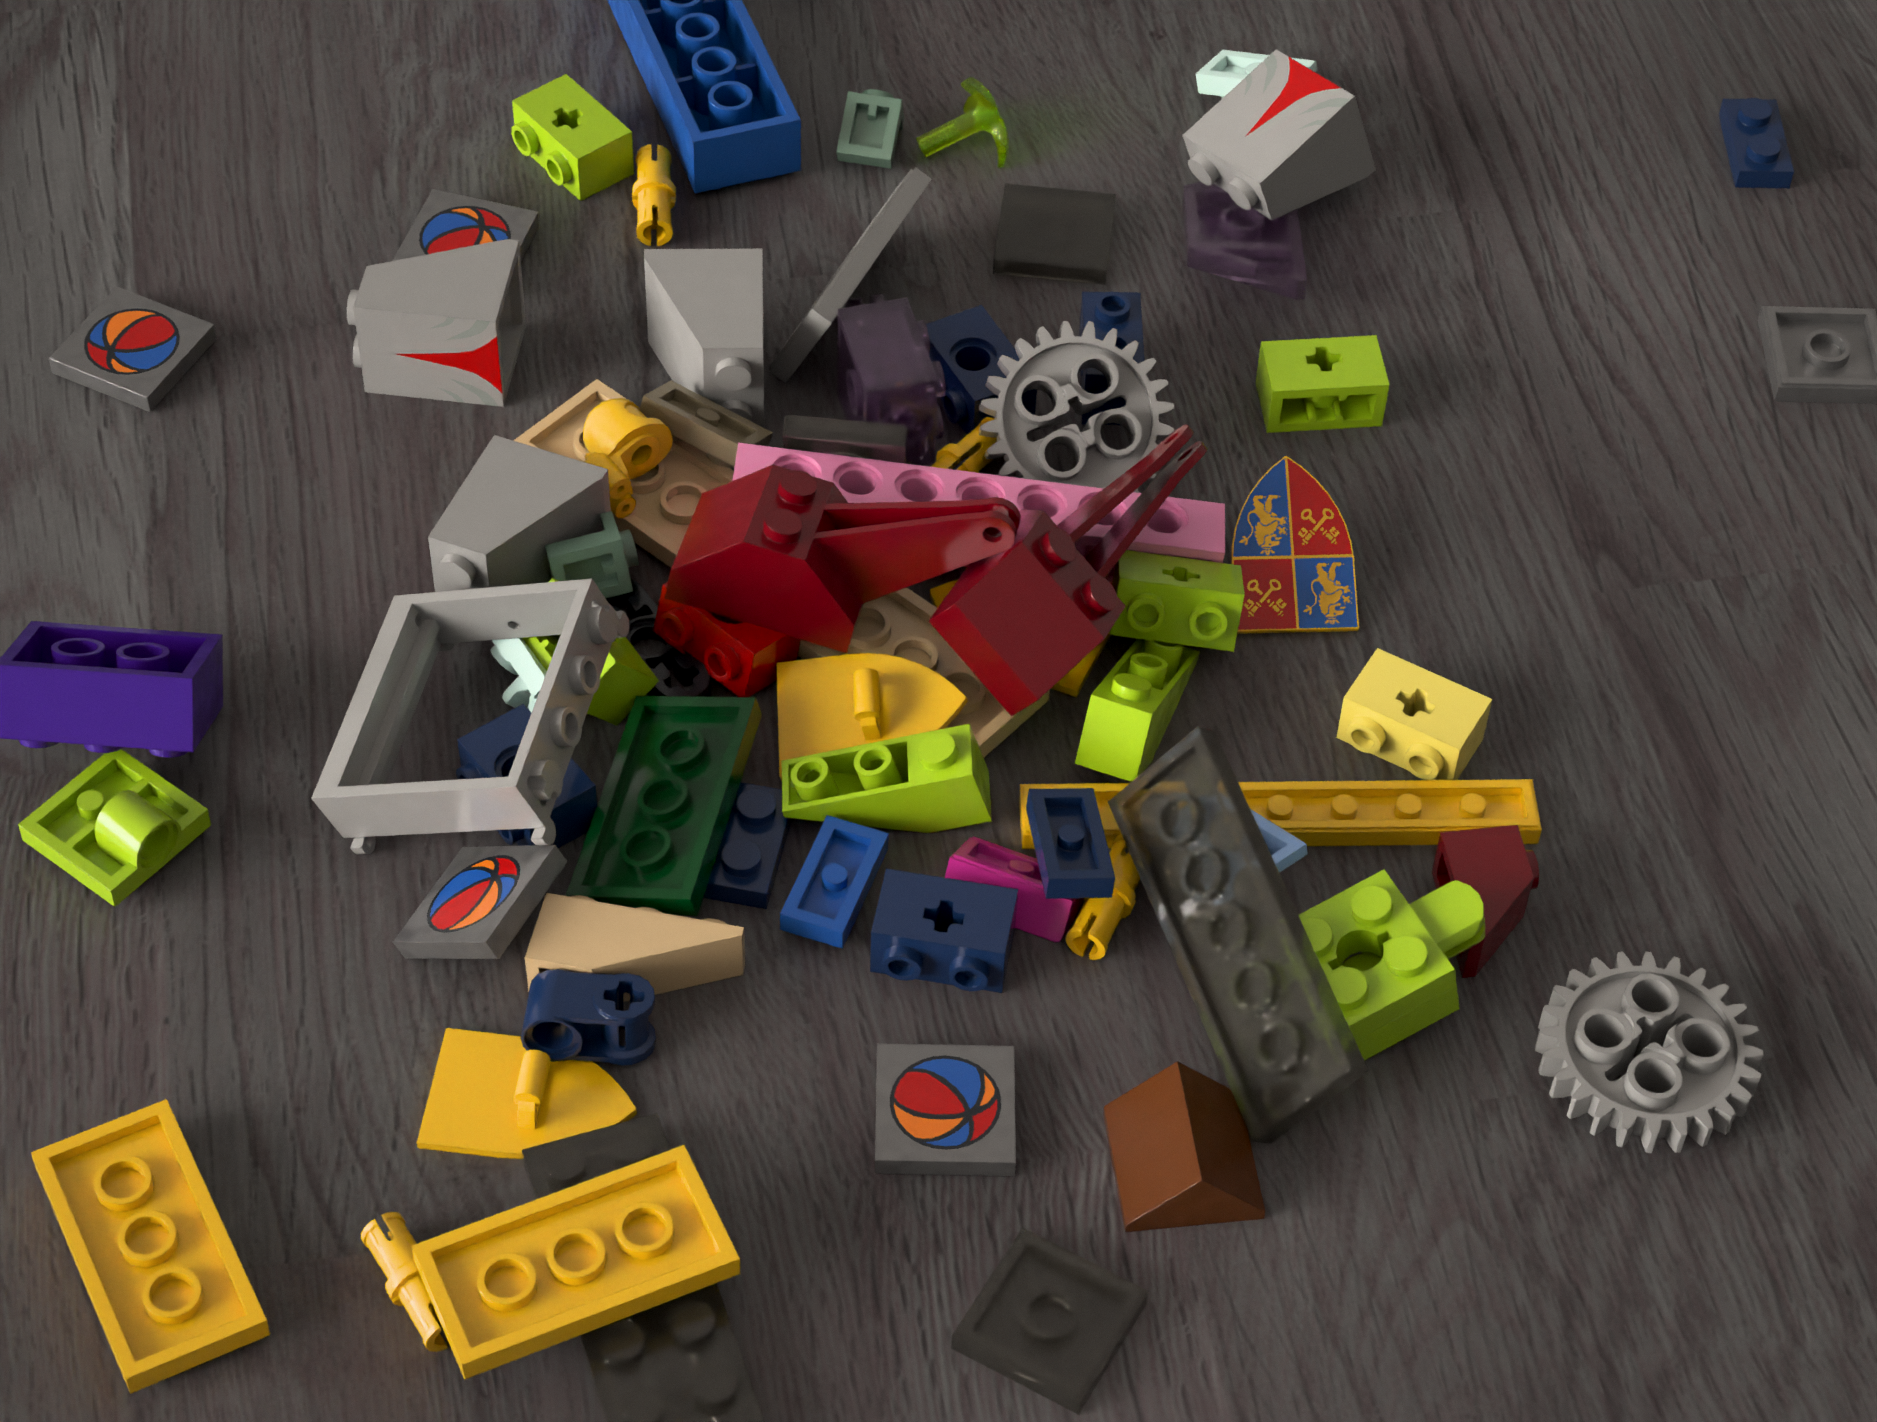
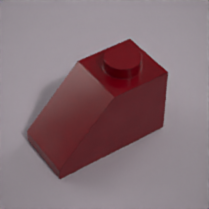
(1501, 873)

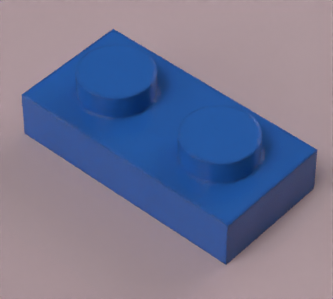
(834, 881)

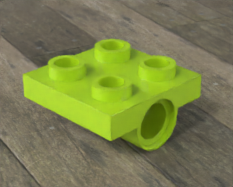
(114, 825)

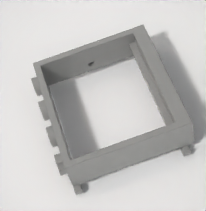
(416, 628)

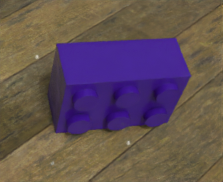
(110, 687)

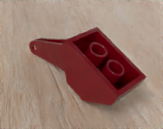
(806, 560)
(1042, 604)

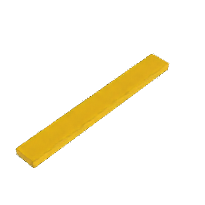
(1360, 810)

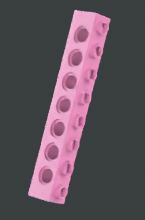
(1177, 528)

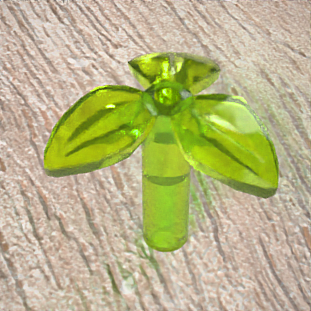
(980, 114)

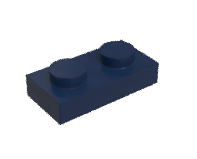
(1756, 143)
(1070, 843)
(750, 848)

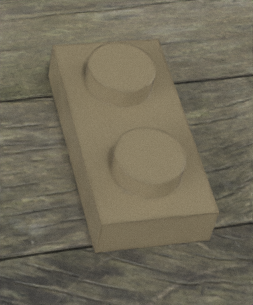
(702, 422)

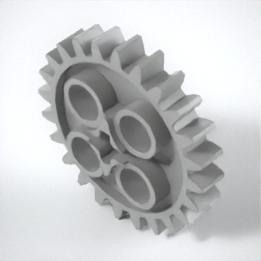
(1054, 370)
(1689, 1090)

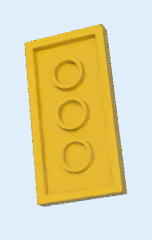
(150, 1245)
(575, 1261)

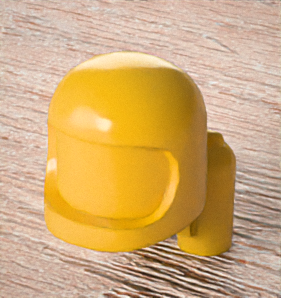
(626, 445)

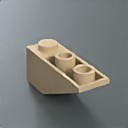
(640, 941)

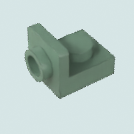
(870, 128)
(596, 556)

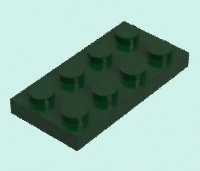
(667, 802)

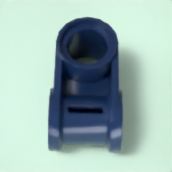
(582, 1017)

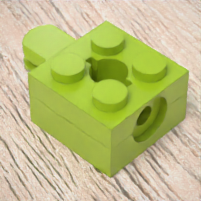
(1403, 965)

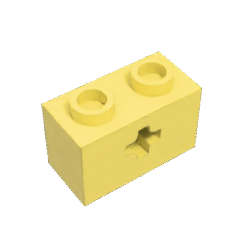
(1413, 718)

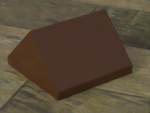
(1181, 1153)

